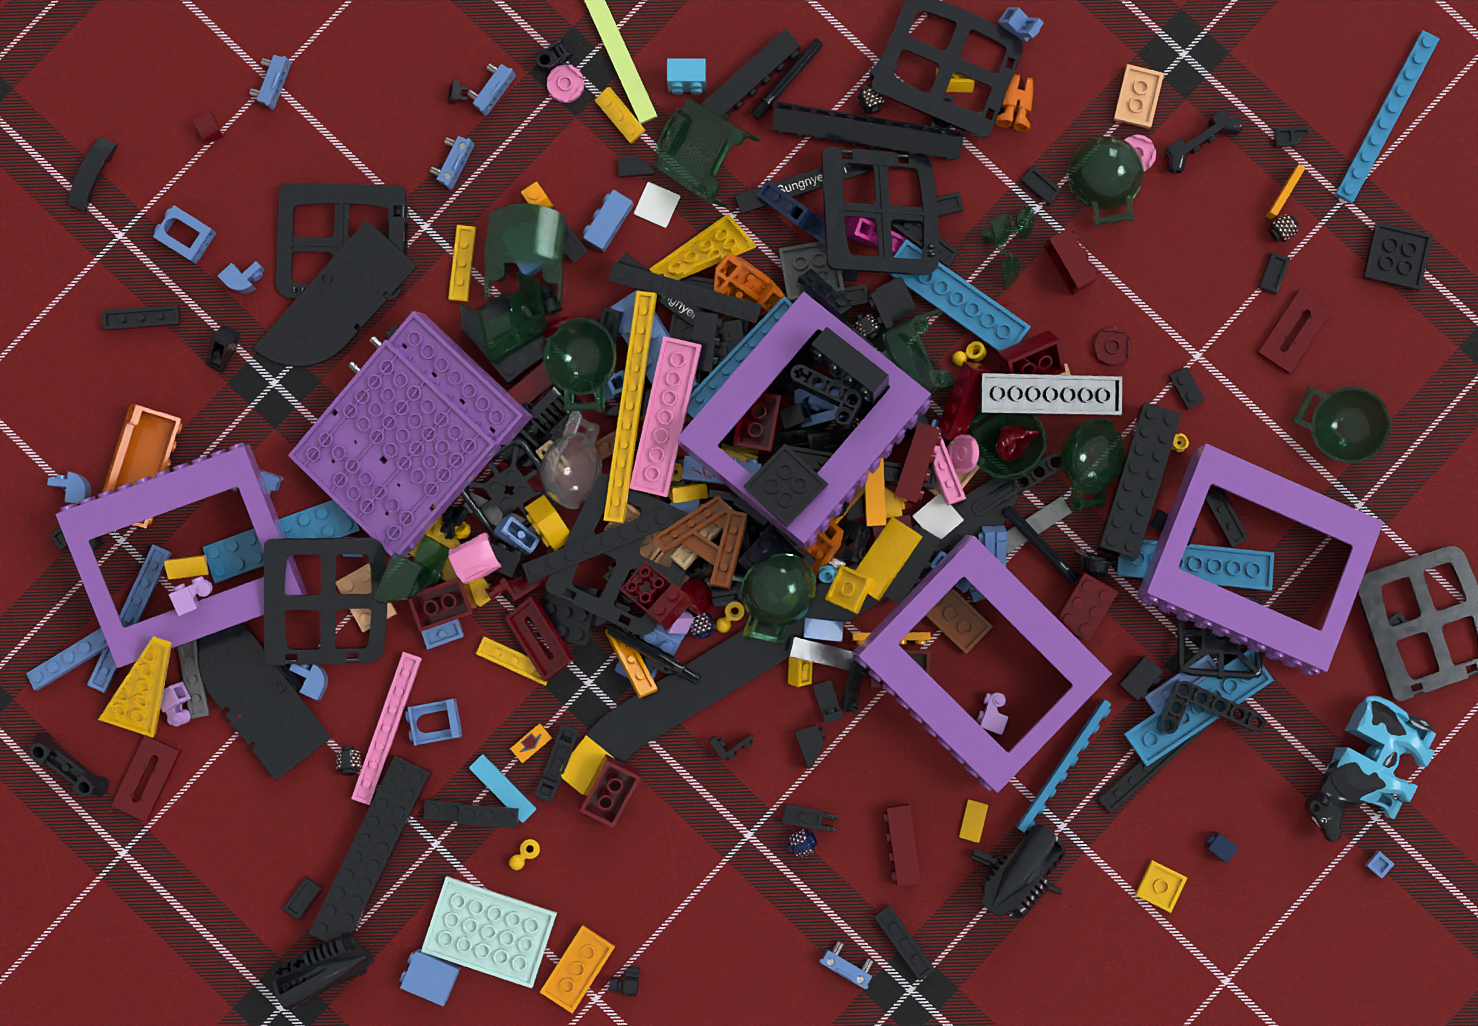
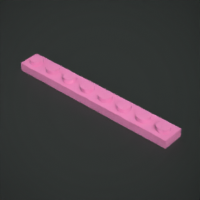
(386, 728)

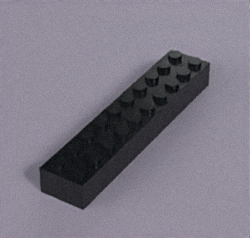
(371, 850)

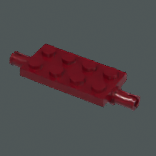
(521, 588)

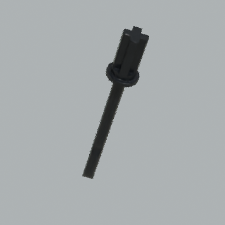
(990, 861)

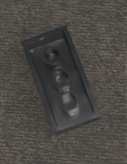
(849, 365)

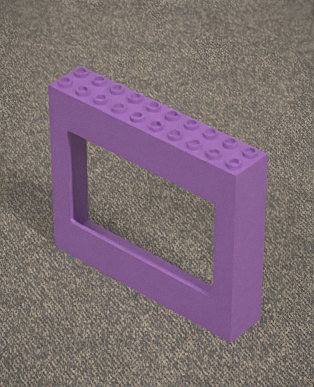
(852, 460)
(157, 496)
(1231, 613)
(935, 706)

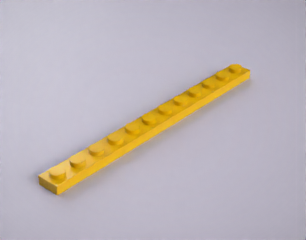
(630, 407)

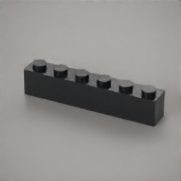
(754, 75)

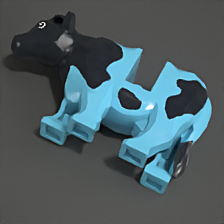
(1370, 778)

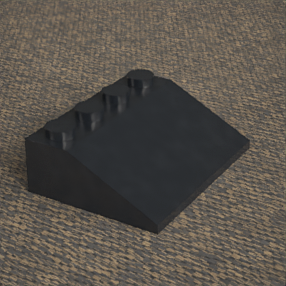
(523, 358)

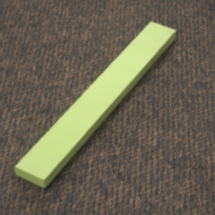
(621, 60)

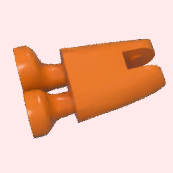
(1019, 102)

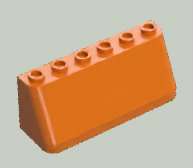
(142, 448)

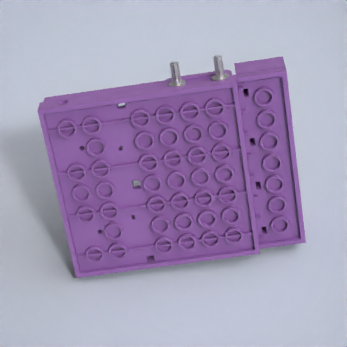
(430, 419)

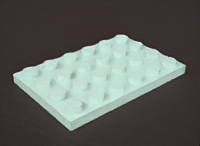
(489, 932)

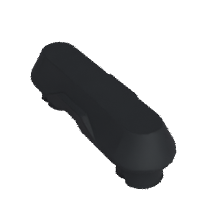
(851, 691)

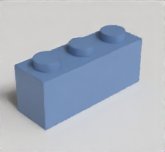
(607, 220)

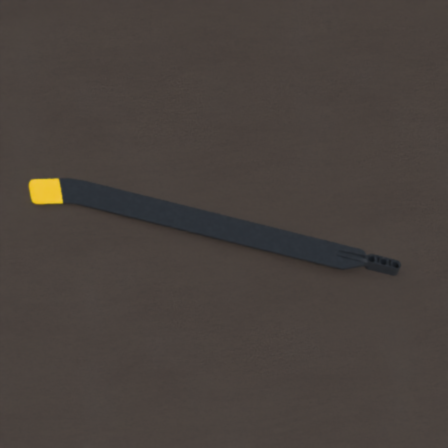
(743, 658)

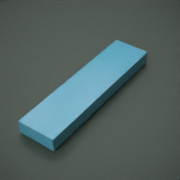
(502, 787)

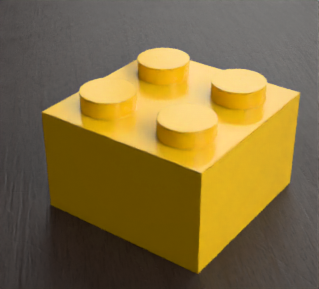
(547, 523)

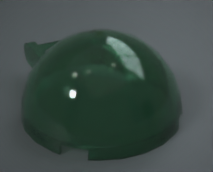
(1106, 176)
(581, 362)
(1347, 423)
(987, 438)
(1091, 460)
(777, 595)

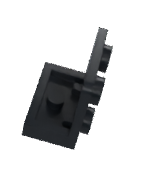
(891, 302)

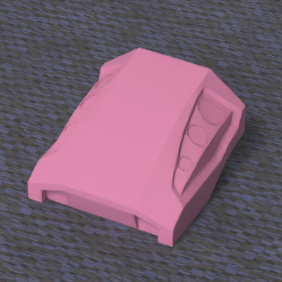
(474, 559)

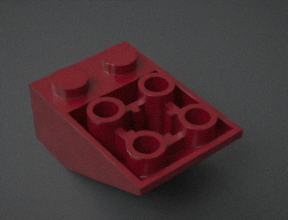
(656, 595)

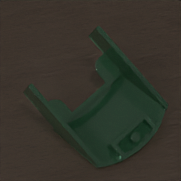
(696, 146)
(529, 236)

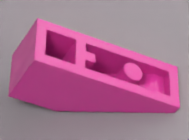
(865, 232)

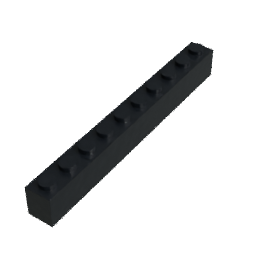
(867, 130)

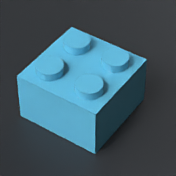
(686, 76)

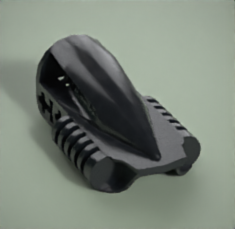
(546, 424)
(1023, 874)
(319, 970)

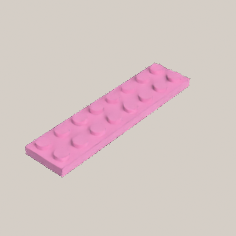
(665, 416)

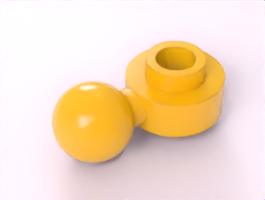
(974, 347)
(724, 624)
(517, 861)

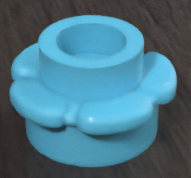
(827, 573)

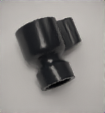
(550, 301)
(628, 984)

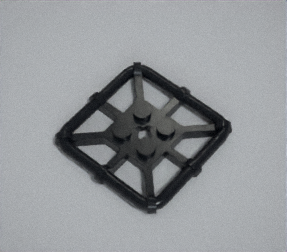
(496, 486)
(1212, 645)

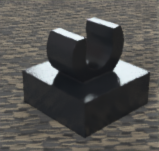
(454, 92)

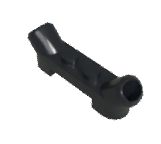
(1178, 151)
(84, 781)

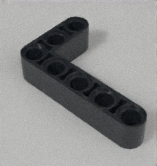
(1208, 706)

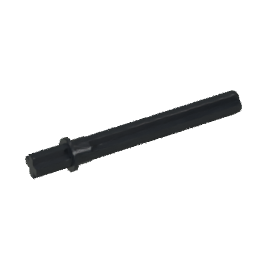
(769, 99)
(1063, 567)
(655, 655)

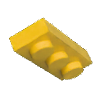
(620, 115)

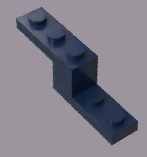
(793, 210)

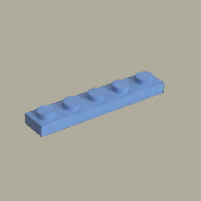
(67, 660)

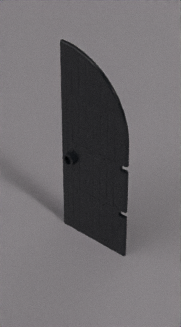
(337, 300)
(270, 708)

